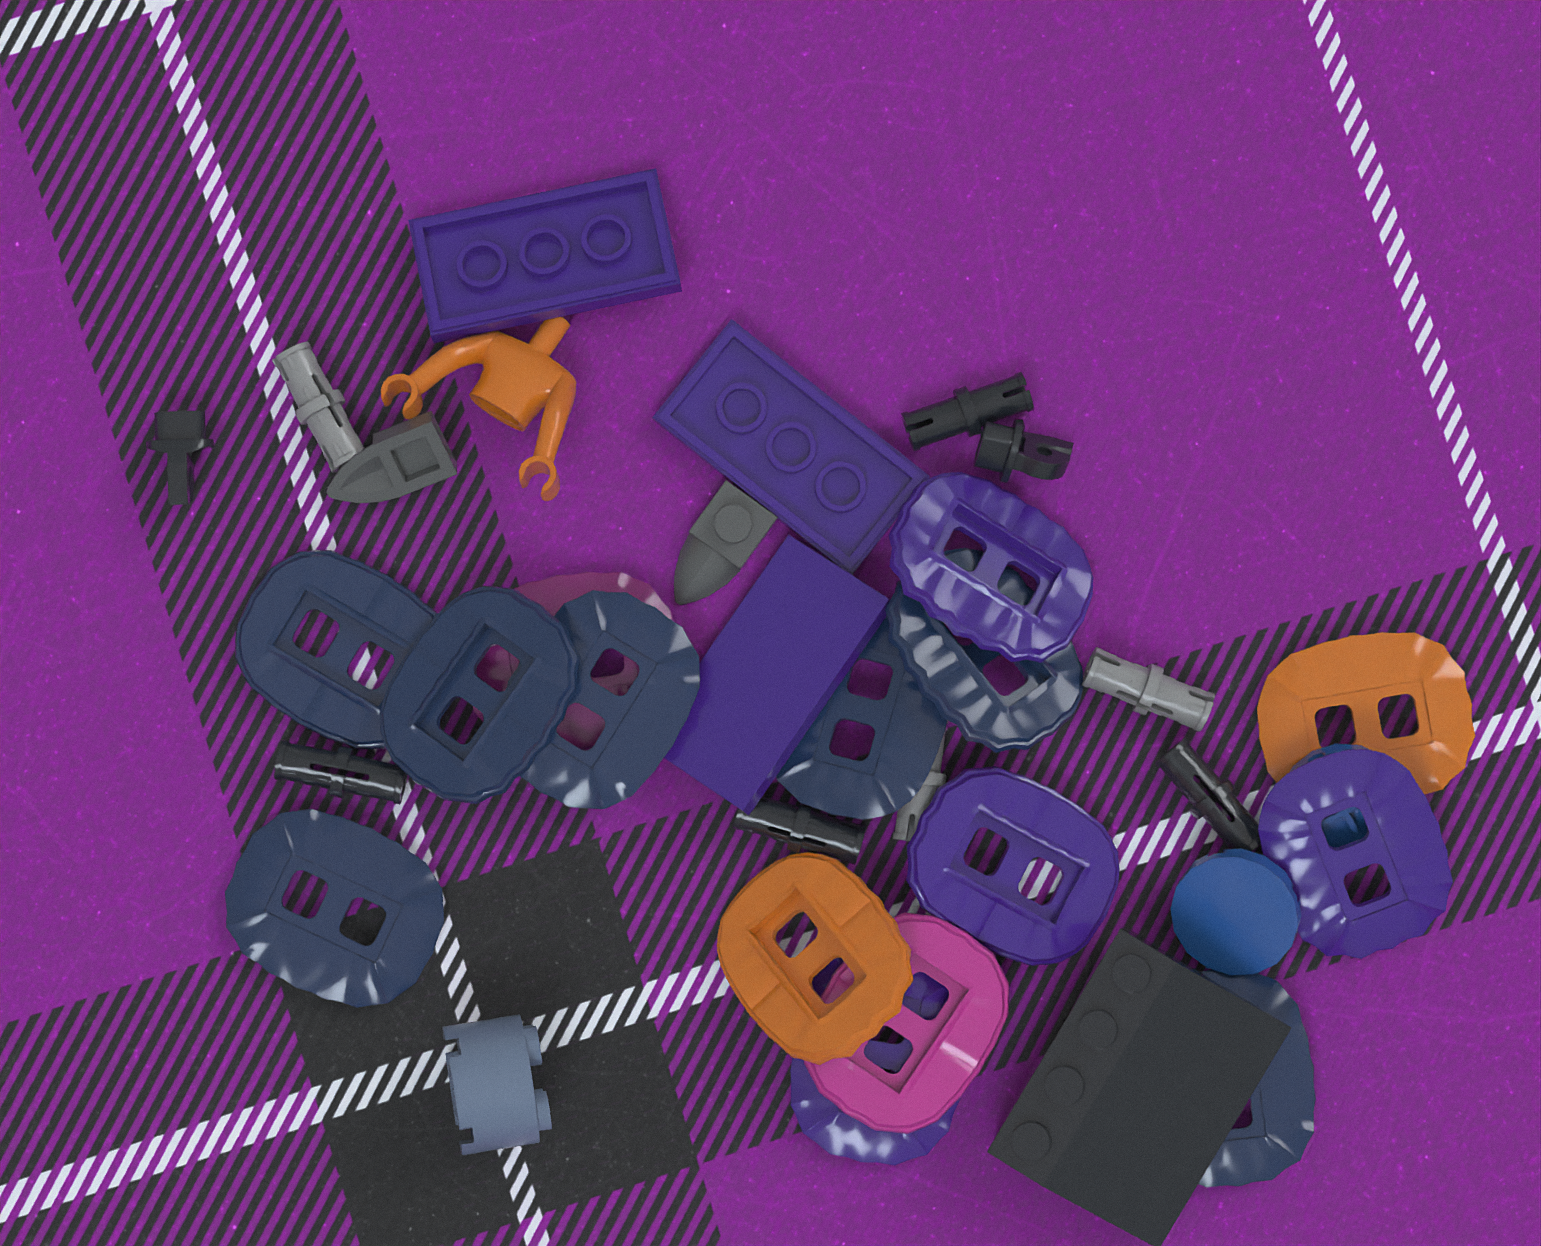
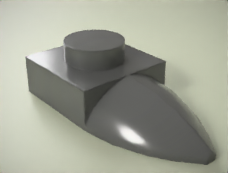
(396, 463)
(720, 544)

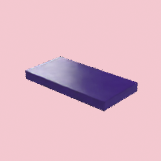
(544, 255)
(790, 447)
(774, 672)

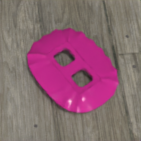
(945, 1049)

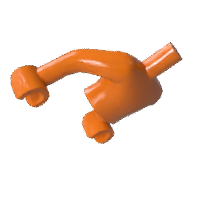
(513, 388)

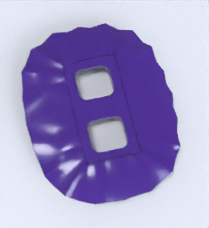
(1009, 535)
(1034, 824)
(1399, 837)
(847, 1136)

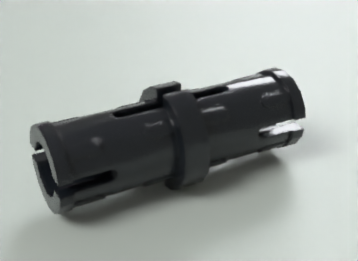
(967, 411)
(298, 761)
(1180, 766)
(803, 829)

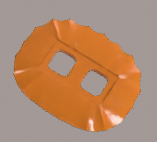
(1359, 674)
(849, 927)

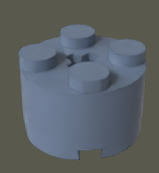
(495, 1084)

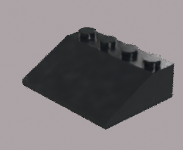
(1139, 1088)

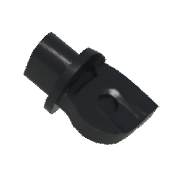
(179, 436)
(1011, 448)

